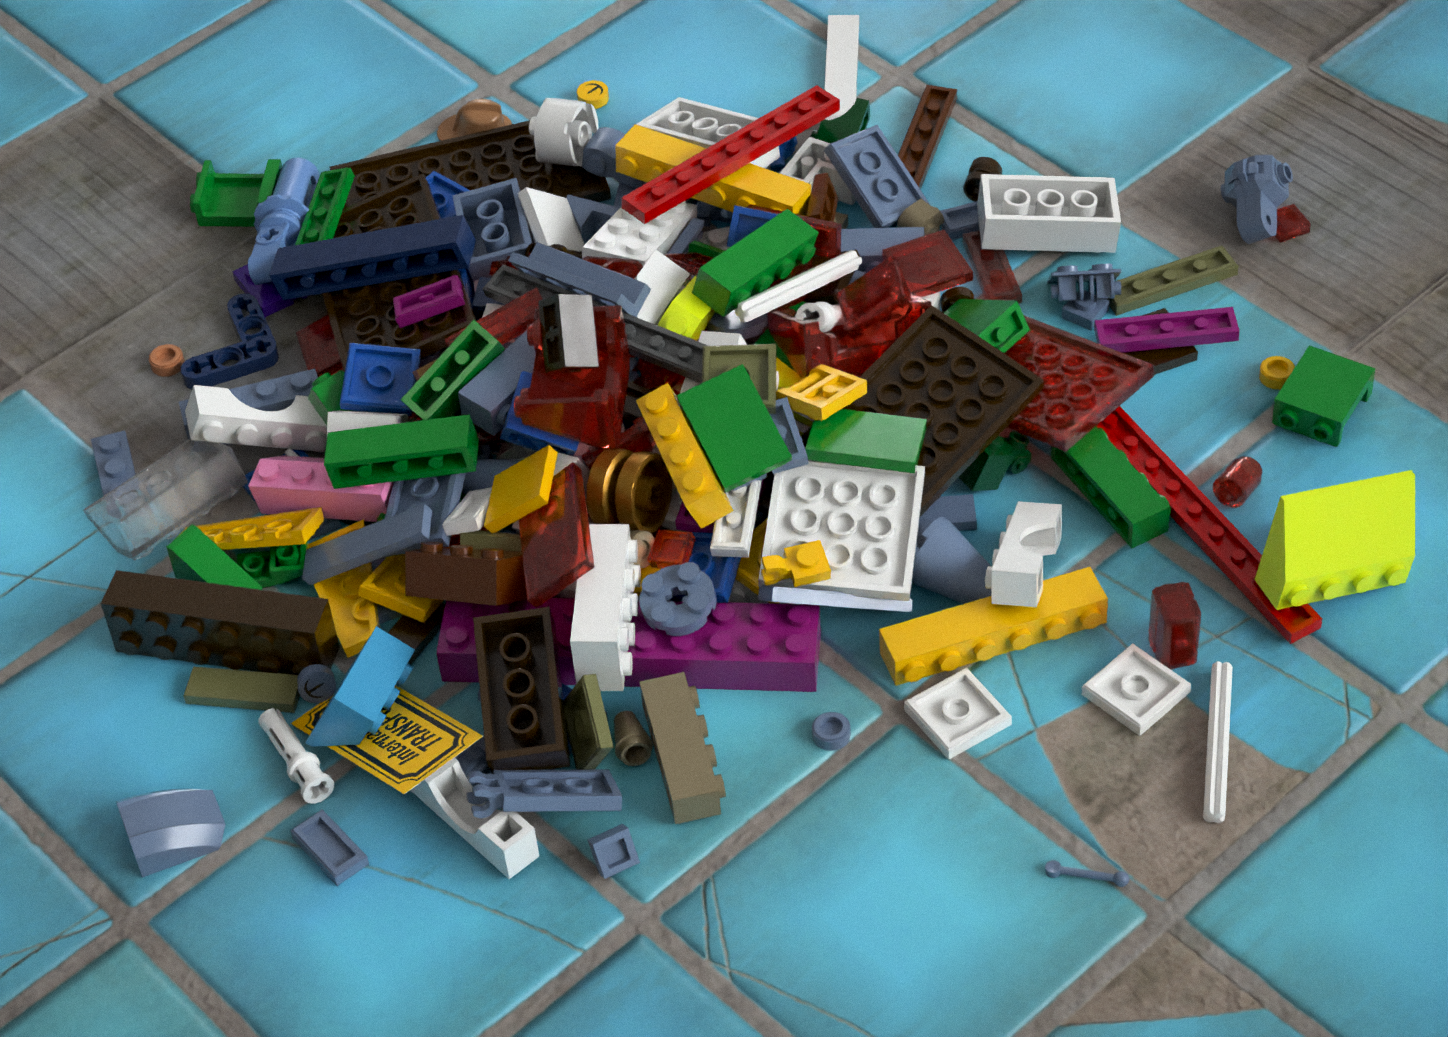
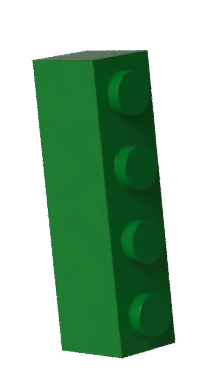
(755, 262)
(401, 451)
(1115, 487)

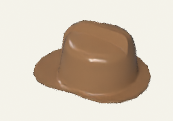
(472, 118)

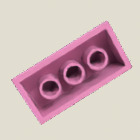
(303, 483)

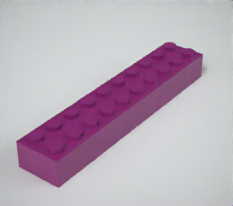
(735, 649)

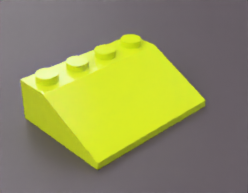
(1340, 541)

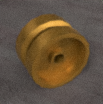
(629, 489)

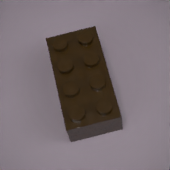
(521, 691)

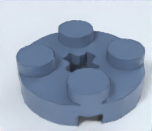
(672, 581)

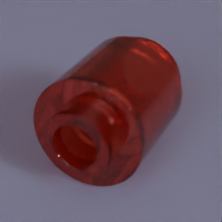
(1237, 481)

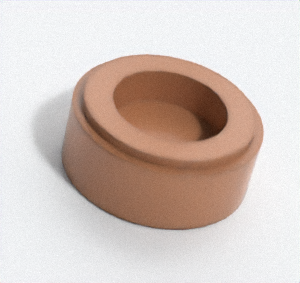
(166, 360)

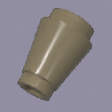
(631, 739)

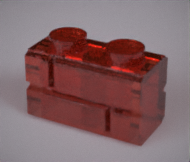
(1174, 625)

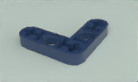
(249, 345)

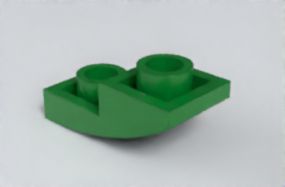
(274, 566)

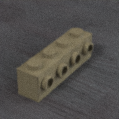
(681, 747)

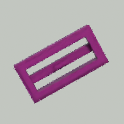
(428, 301)

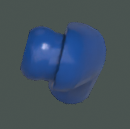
(786, 150)

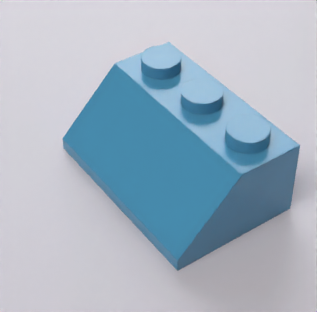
(364, 692)

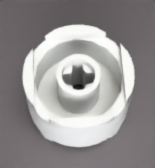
(563, 130)

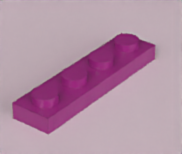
(1168, 330)

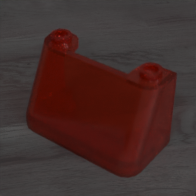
(809, 347)
(584, 403)

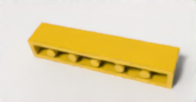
(649, 154)
(986, 629)

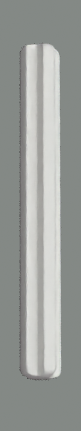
(798, 286)
(1218, 743)

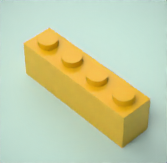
(684, 456)

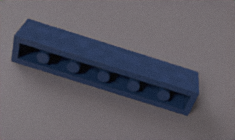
(373, 257)

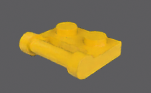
(823, 392)

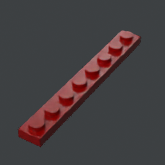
(730, 154)

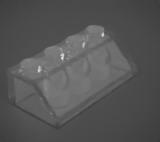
(166, 496)

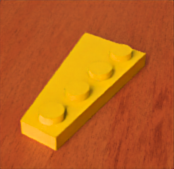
(265, 530)
(352, 615)

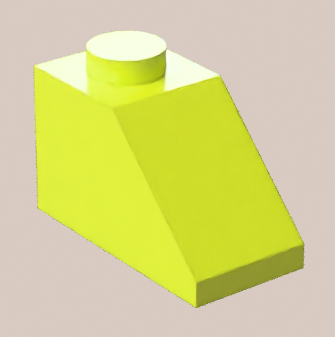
(687, 314)

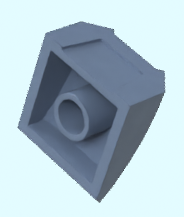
(171, 827)

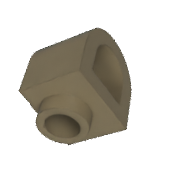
(921, 215)

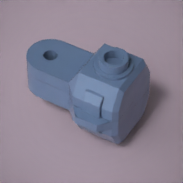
(1256, 190)

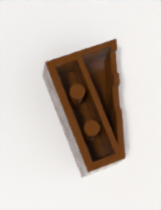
(465, 574)

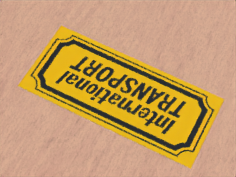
(408, 744)

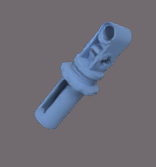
(281, 216)

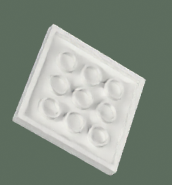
(860, 517)

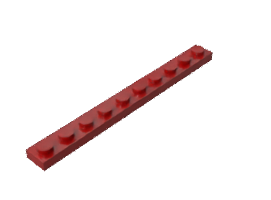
(1205, 524)

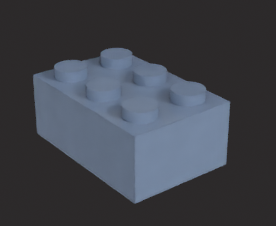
(496, 223)

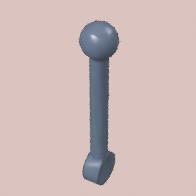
(1054, 869)

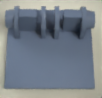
(1068, 276)

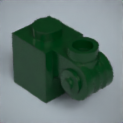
(993, 462)

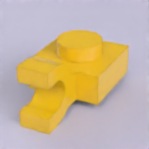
(801, 563)

